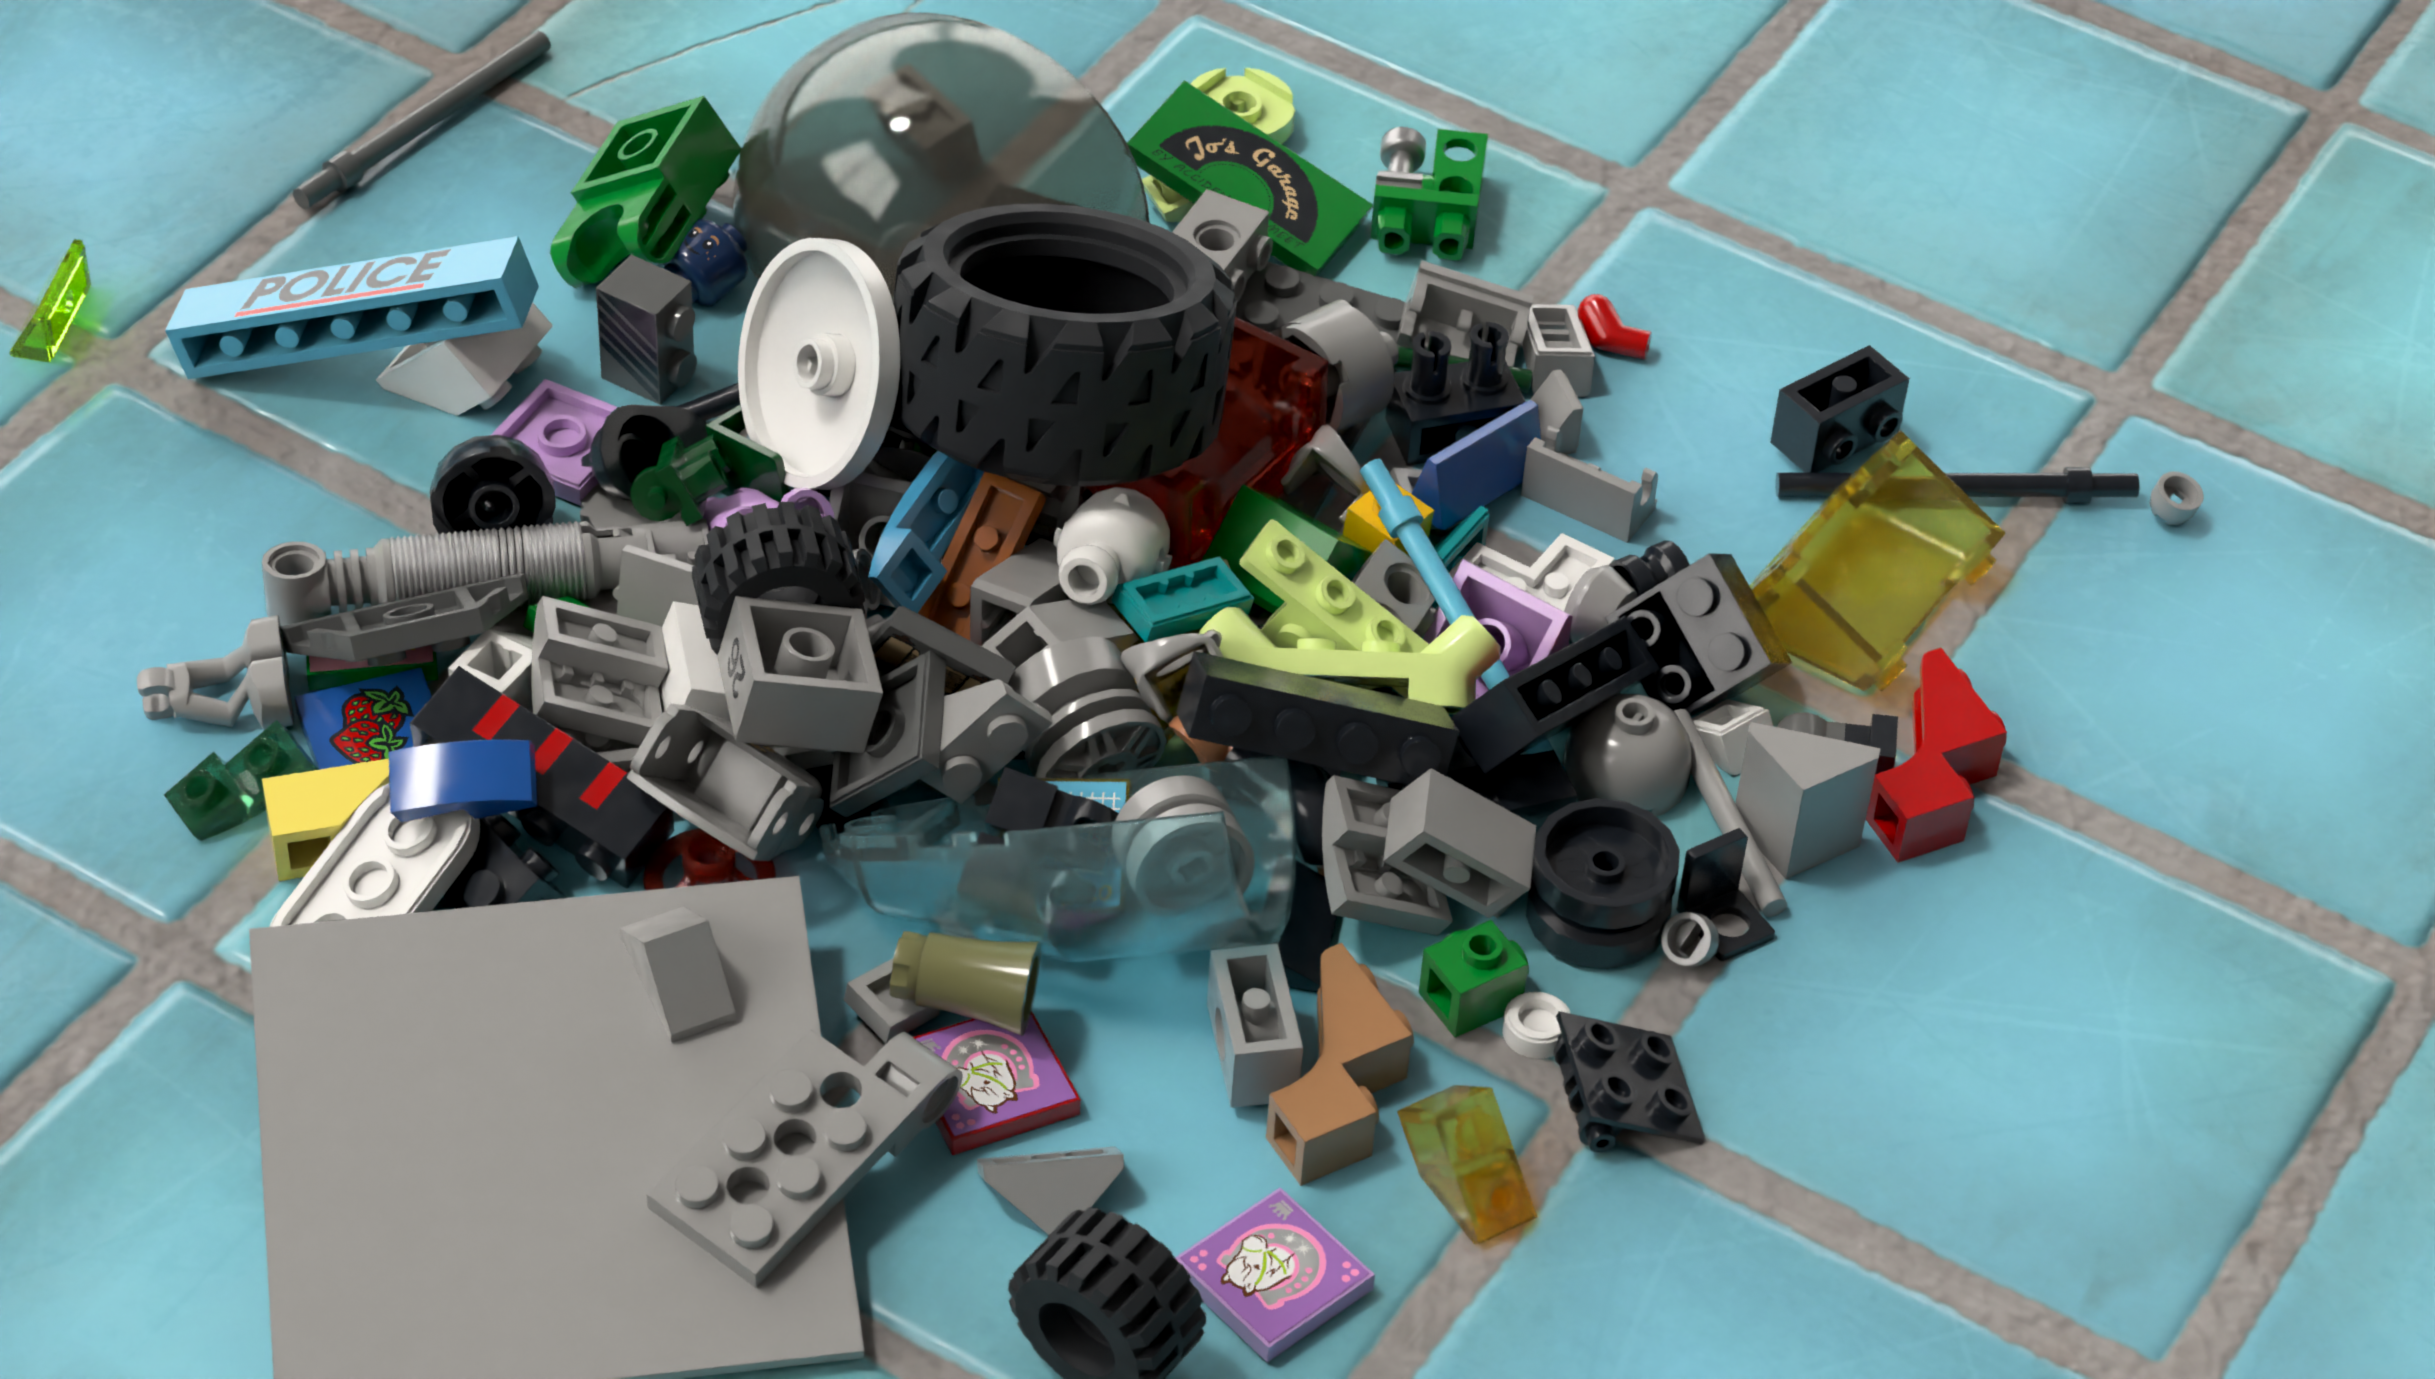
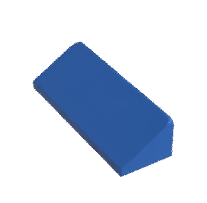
(1478, 466)

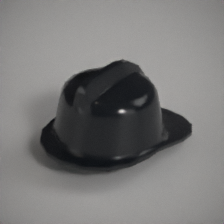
(633, 442)

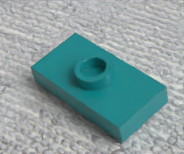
(1180, 598)

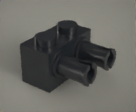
(1447, 401)

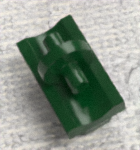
(681, 480)

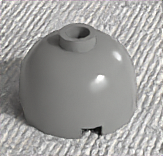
(1630, 753)

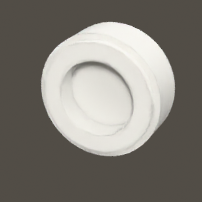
(1532, 1024)

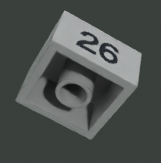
(799, 675)

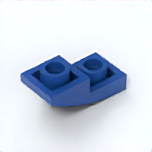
(461, 775)

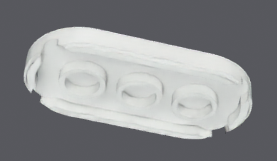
(383, 865)

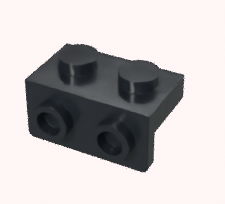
(502, 871)

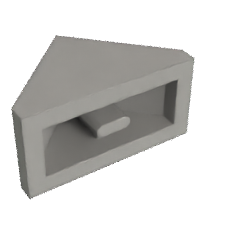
(680, 971)

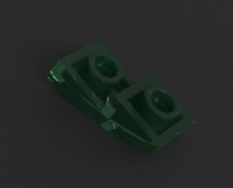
(229, 793)

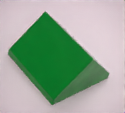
(1248, 516)

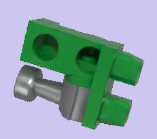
(1425, 207)

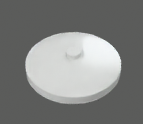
(820, 362)

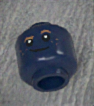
(711, 260)

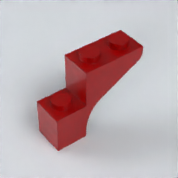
(1955, 744)

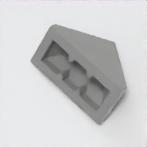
(1052, 1183)

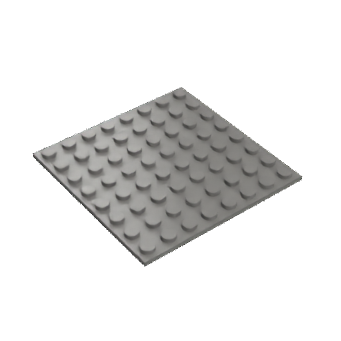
(476, 1136)

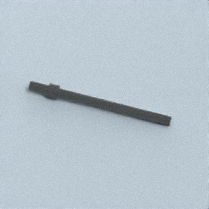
(347, 168)

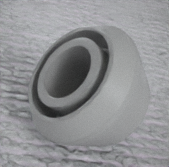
(1595, 597)

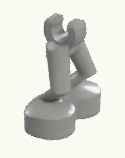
(266, 682)

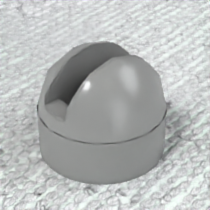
(2184, 488)
(1681, 933)

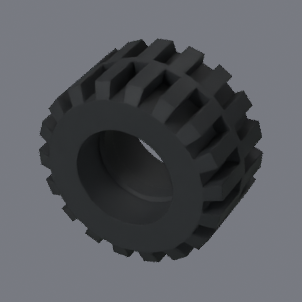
(771, 552)
(1106, 1300)

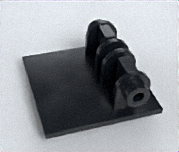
(1622, 1081)

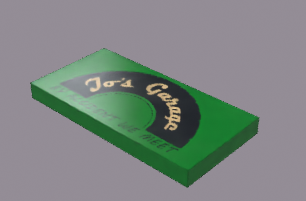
(1204, 145)

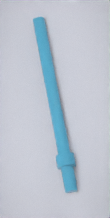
(1403, 521)

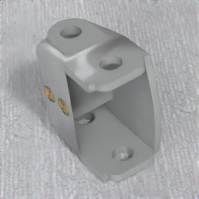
(727, 787)

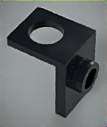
(1712, 889)

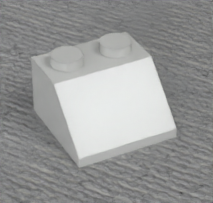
(465, 369)

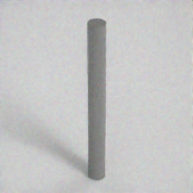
(1729, 818)

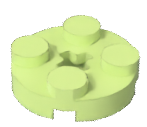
(1259, 93)

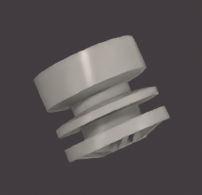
(1093, 709)

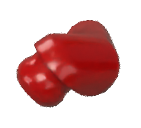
(1607, 331)

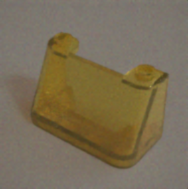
(1875, 565)

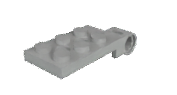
(900, 1095)

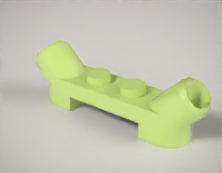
(1438, 675)

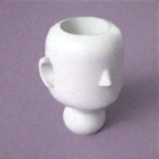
(1111, 542)

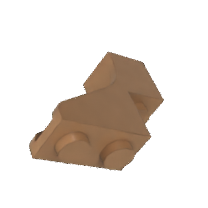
(1362, 1048)

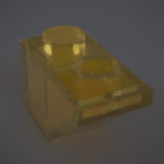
(1468, 1160)

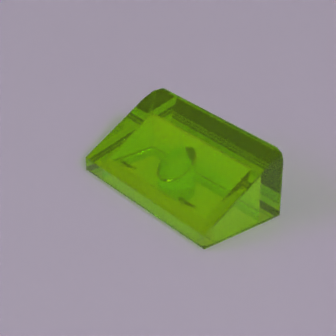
(55, 307)

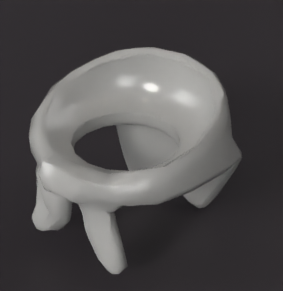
(1332, 459)
(1162, 658)

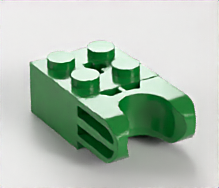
(644, 190)

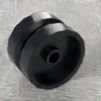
(1602, 883)

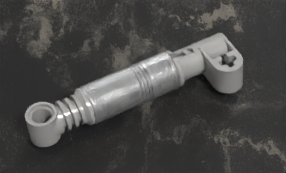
(553, 558)

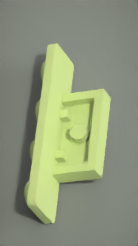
(1319, 599)

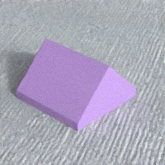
(1517, 620)

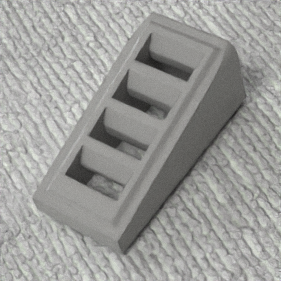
(1553, 348)

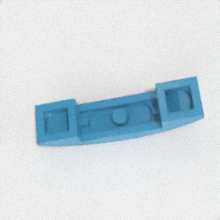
(921, 530)

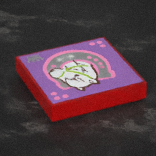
(1006, 1083)

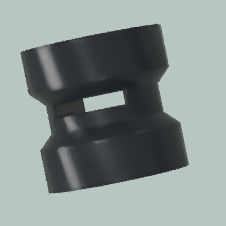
(1653, 568)

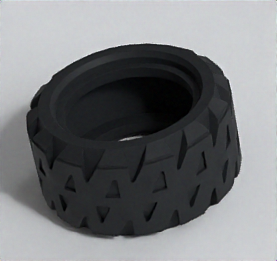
(1062, 344)

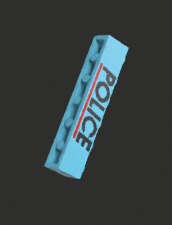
(353, 308)

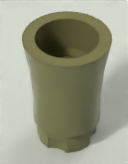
(968, 977)

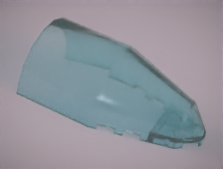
(1086, 886)

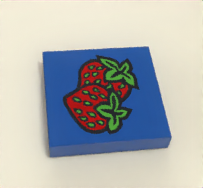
(362, 718)

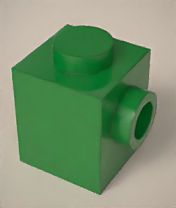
(1472, 977)

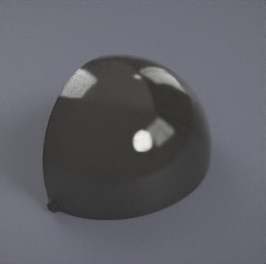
(918, 126)

